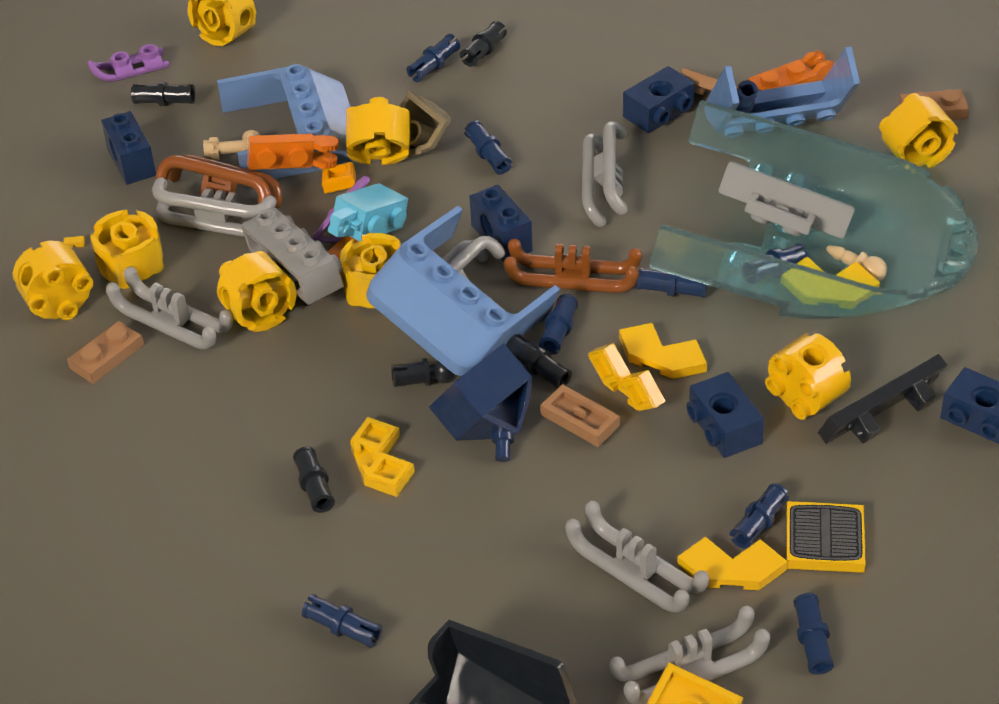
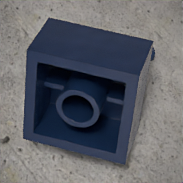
(487, 402)

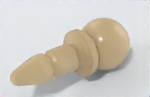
(872, 264)

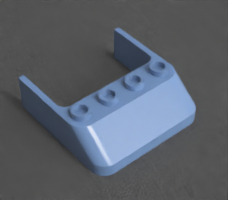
(313, 98)
(796, 102)
(442, 306)

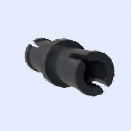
(483, 43)
(163, 93)
(539, 361)
(313, 479)

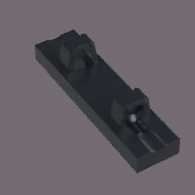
(860, 414)

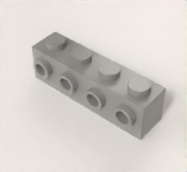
(293, 250)

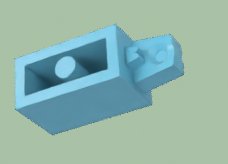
(368, 211)

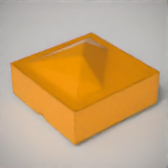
(338, 177)

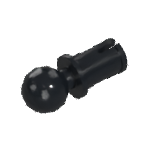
(420, 373)

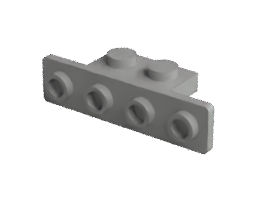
(785, 203)

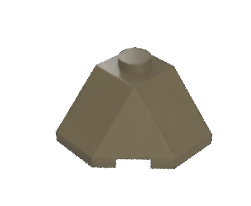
(426, 123)

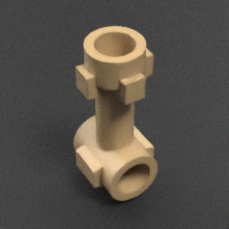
(214, 148)

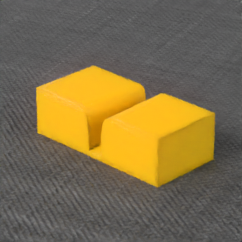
(78, 241)

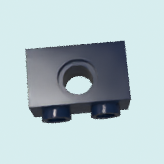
(658, 99)
(128, 147)
(500, 217)
(973, 404)
(725, 415)

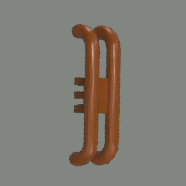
(220, 176)
(572, 270)

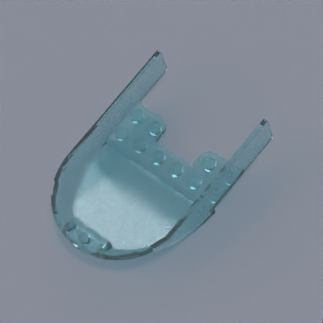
(896, 217)

